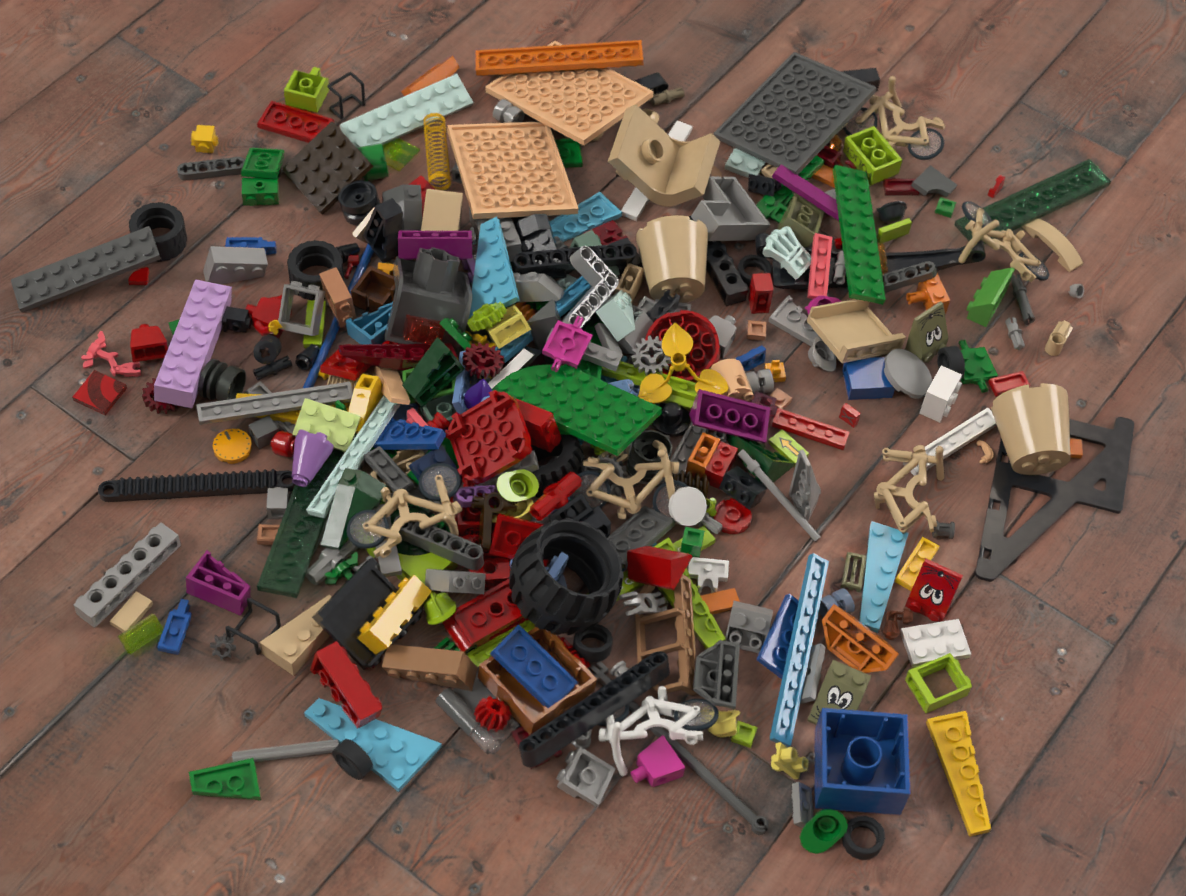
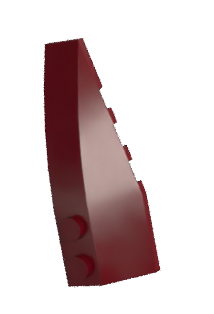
(388, 355)

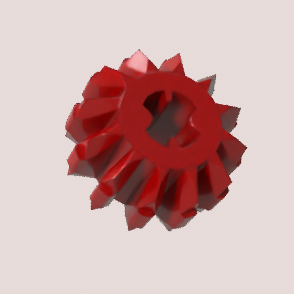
(492, 714)

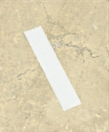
(513, 366)

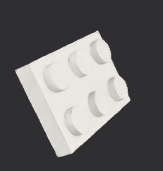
(934, 641)

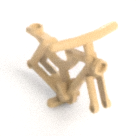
(887, 490)

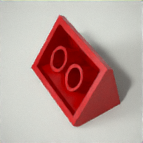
(656, 566)

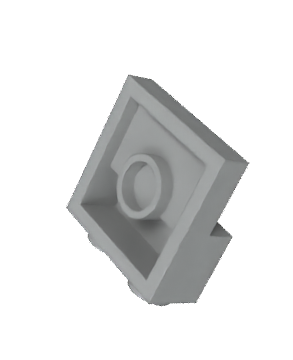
(585, 776)

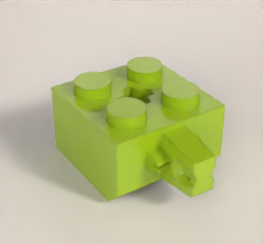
(306, 90)

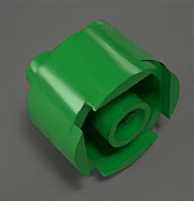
(376, 156)

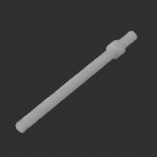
(754, 466)

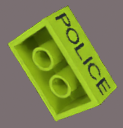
(872, 154)

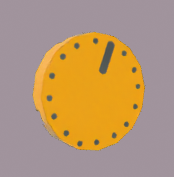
(232, 446)

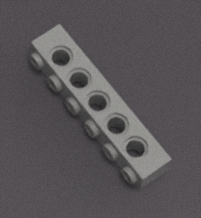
(153, 557)

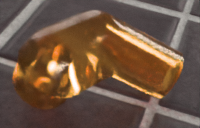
(837, 143)

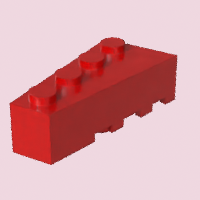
(346, 684)

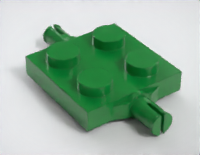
(977, 366)

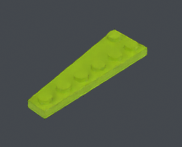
(705, 626)

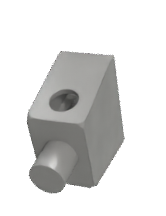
(726, 332)

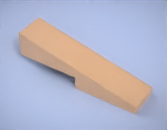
(392, 385)

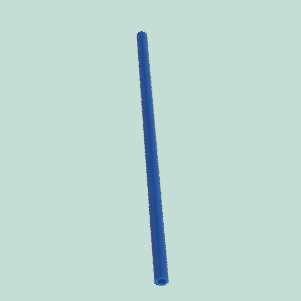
(334, 328)

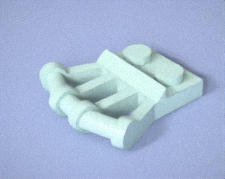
(788, 251)

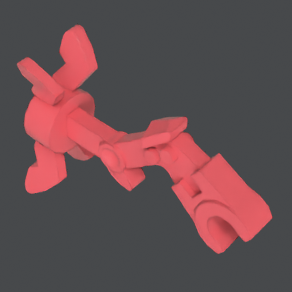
(95, 351)

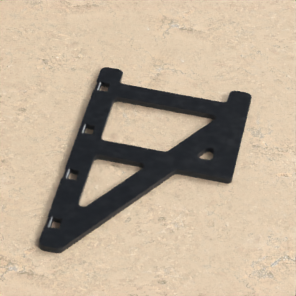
(1108, 466)

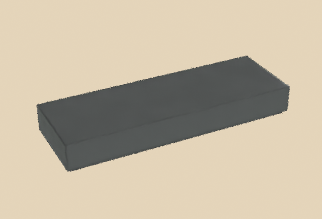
(388, 470)

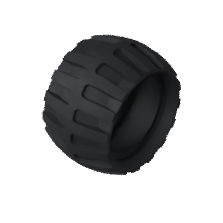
(550, 603)

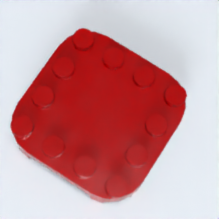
(489, 437)

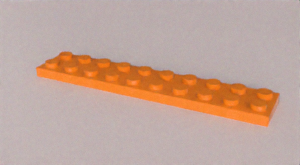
(559, 57)

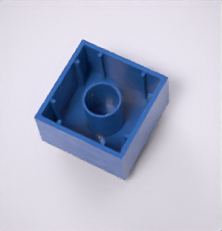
(861, 761)

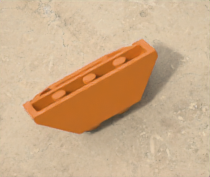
(856, 642)

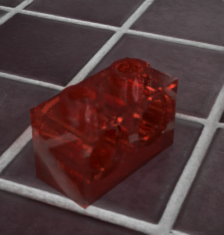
(422, 330)

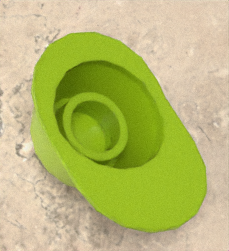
(517, 485)
(439, 608)

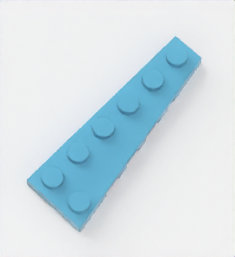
(591, 214)
(882, 563)

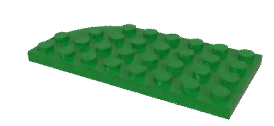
(583, 405)

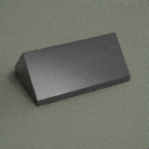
(542, 324)

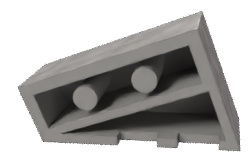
(234, 264)

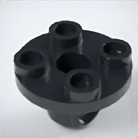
(673, 420)

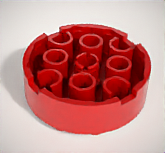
(704, 336)

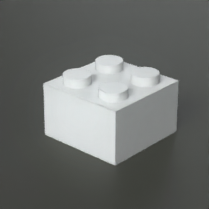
(941, 394)

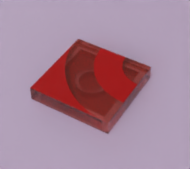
(99, 392)

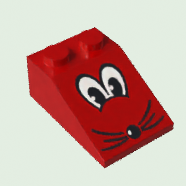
(933, 591)

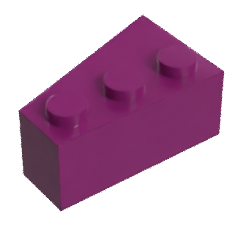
(217, 585)

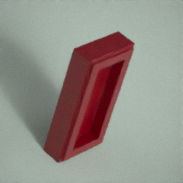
(899, 187)

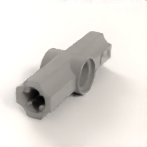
(328, 561)

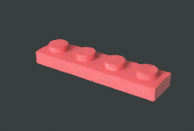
(819, 266)

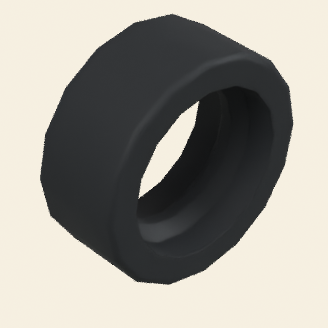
(753, 261)
(951, 358)
(593, 654)
(352, 759)
(858, 852)

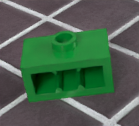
(265, 195)

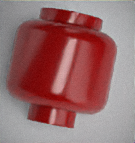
(283, 444)

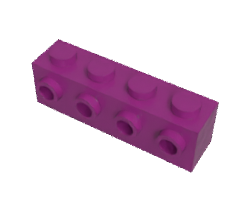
(453, 242)

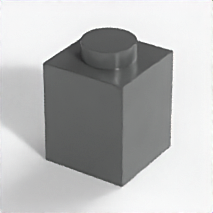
(263, 431)

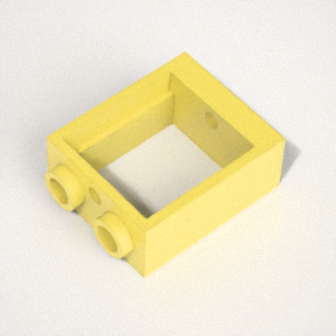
(509, 328)

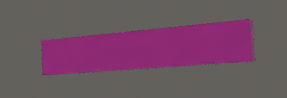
(806, 190)

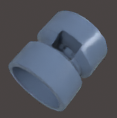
(840, 598)

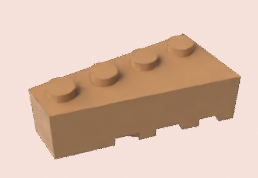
(430, 666)

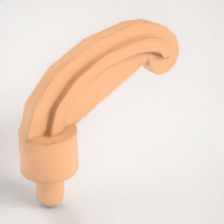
(987, 451)

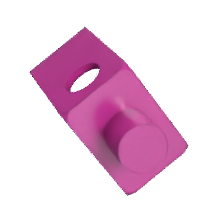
(658, 764)

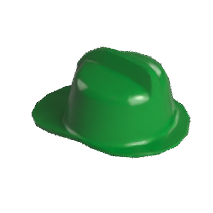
(823, 831)

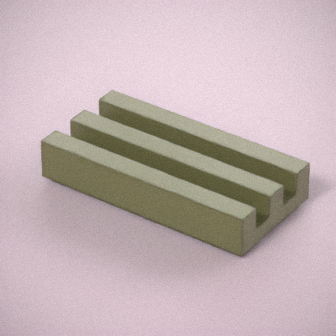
(851, 585)

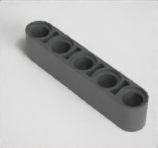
(446, 547)

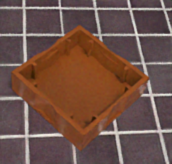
(522, 703)

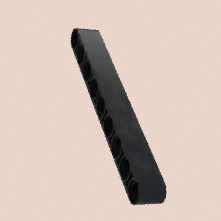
(594, 709)

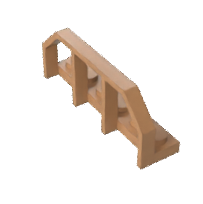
(685, 635)

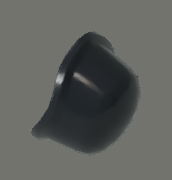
(892, 212)

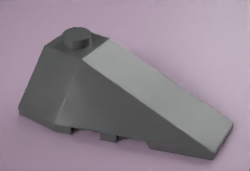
(410, 201)

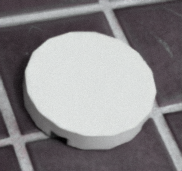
(687, 506)

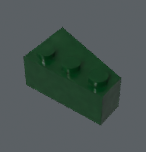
(432, 373)

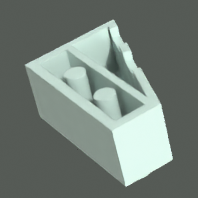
(618, 315)

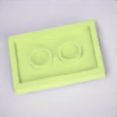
(335, 423)

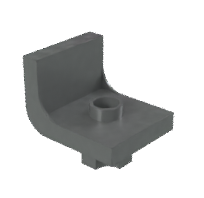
(429, 290)

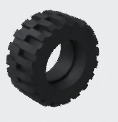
(569, 460)

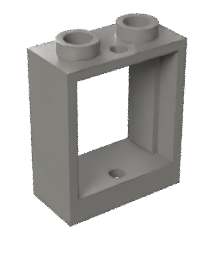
(286, 304)
(455, 581)

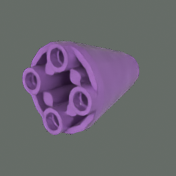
(309, 456)

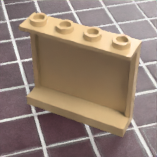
(853, 330)

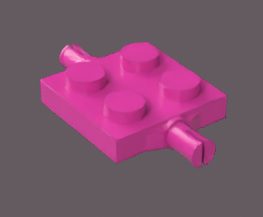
(567, 344)

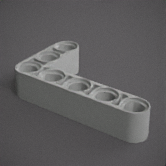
(598, 276)

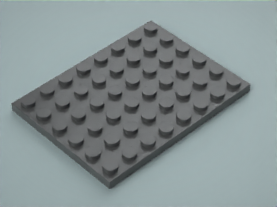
(795, 113)

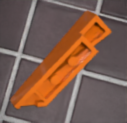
(434, 75)

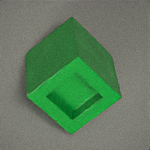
(692, 541)

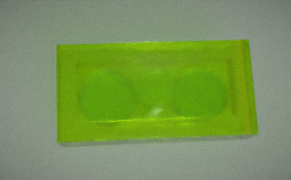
(141, 633)

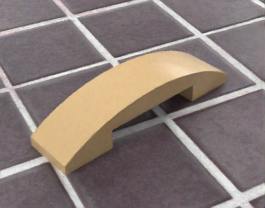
(1056, 241)

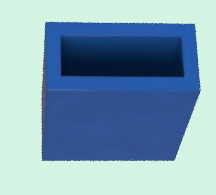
(867, 379)

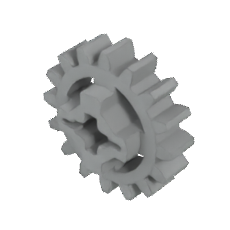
(642, 356)

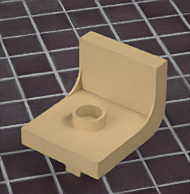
(658, 164)

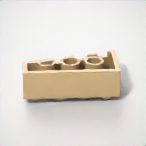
(296, 640)

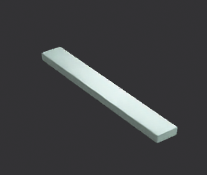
(354, 455)

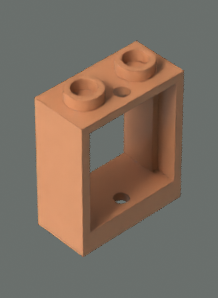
(337, 296)

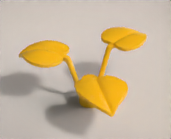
(676, 345)

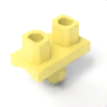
(788, 761)

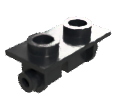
(763, 185)

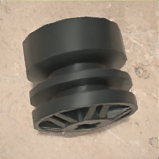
(221, 381)
(644, 452)

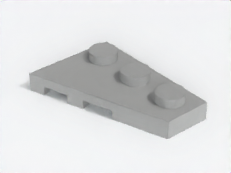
(793, 321)

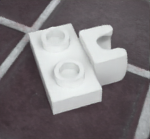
(708, 572)

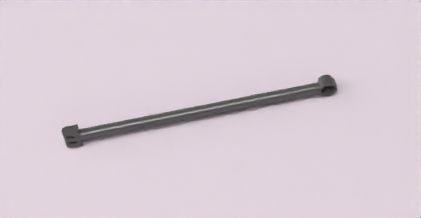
(692, 762)

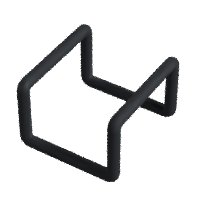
(340, 102)
(250, 601)

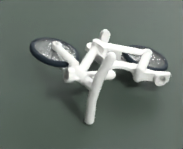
(690, 720)

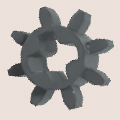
(228, 647)

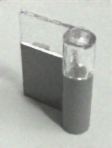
(461, 706)

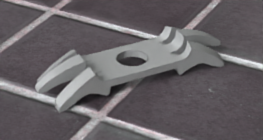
(638, 601)

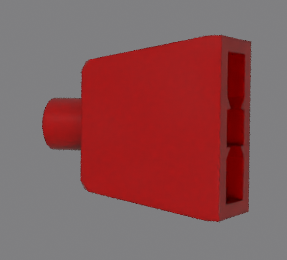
(147, 343)

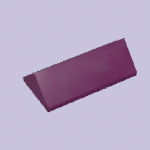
(730, 416)

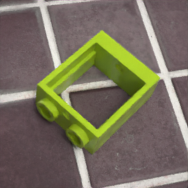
(922, 692)

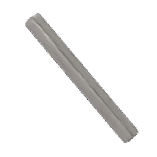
(286, 751)

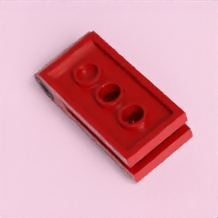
(477, 624)

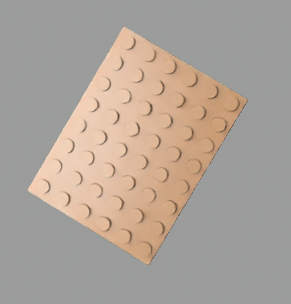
(572, 101)
(511, 170)

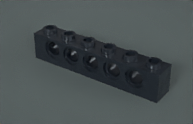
(724, 274)

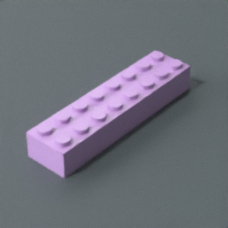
(192, 344)

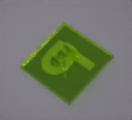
(399, 153)

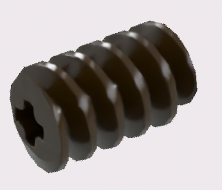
(701, 484)

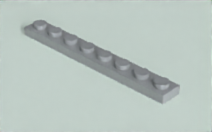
(272, 403)

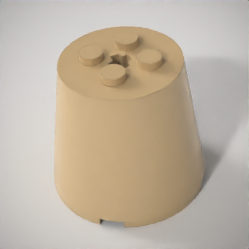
(674, 256)
(1034, 427)

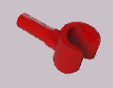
(352, 261)

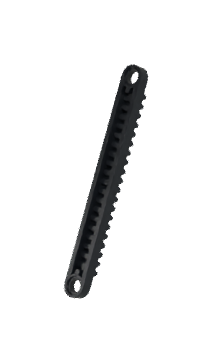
(194, 485)

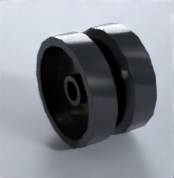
(357, 201)

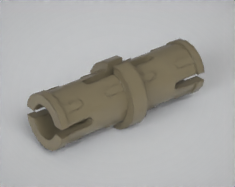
(667, 96)

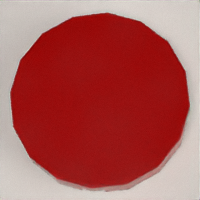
(733, 516)

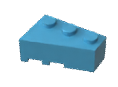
(370, 327)

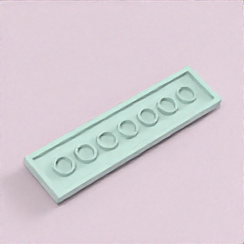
(407, 113)

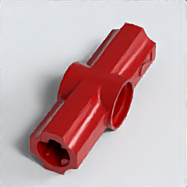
(555, 496)

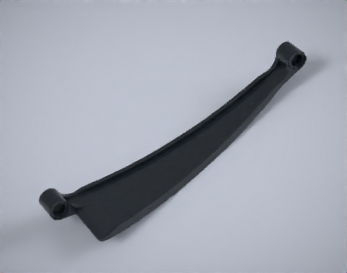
(895, 261)

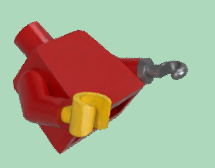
(266, 315)

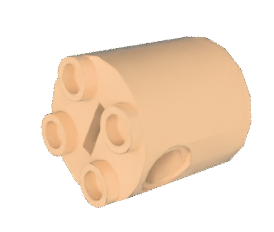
(736, 379)

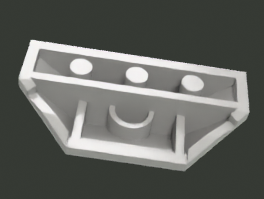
(537, 287)

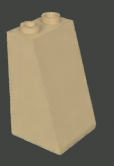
(442, 211)

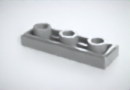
(813, 673)

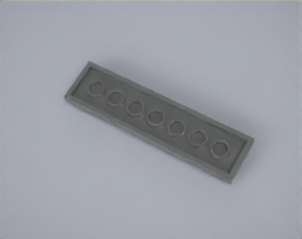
(85, 269)

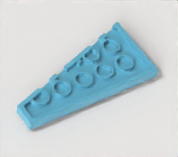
(493, 271)

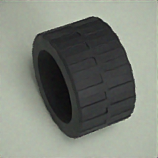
(162, 216)
(312, 254)

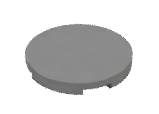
(907, 373)

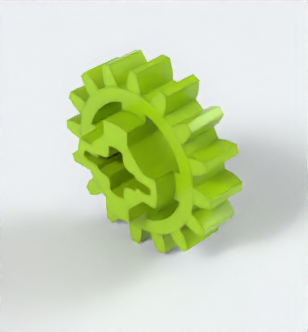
(486, 316)

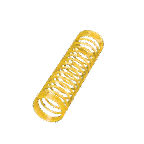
(438, 173)

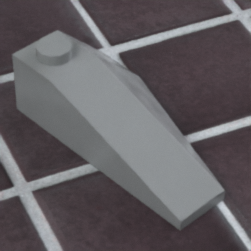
(804, 487)

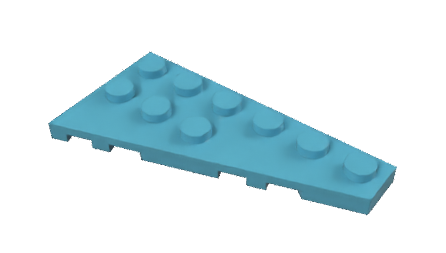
(393, 751)

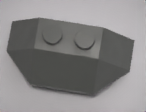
(718, 674)

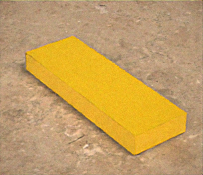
(911, 568)

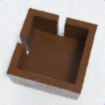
(373, 290)

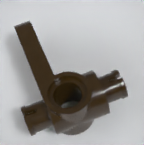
(486, 515)

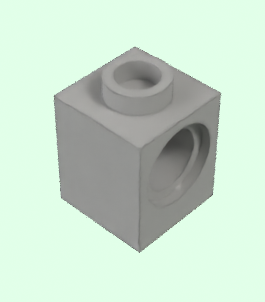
(277, 502)

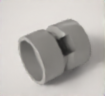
(507, 113)
(761, 381)

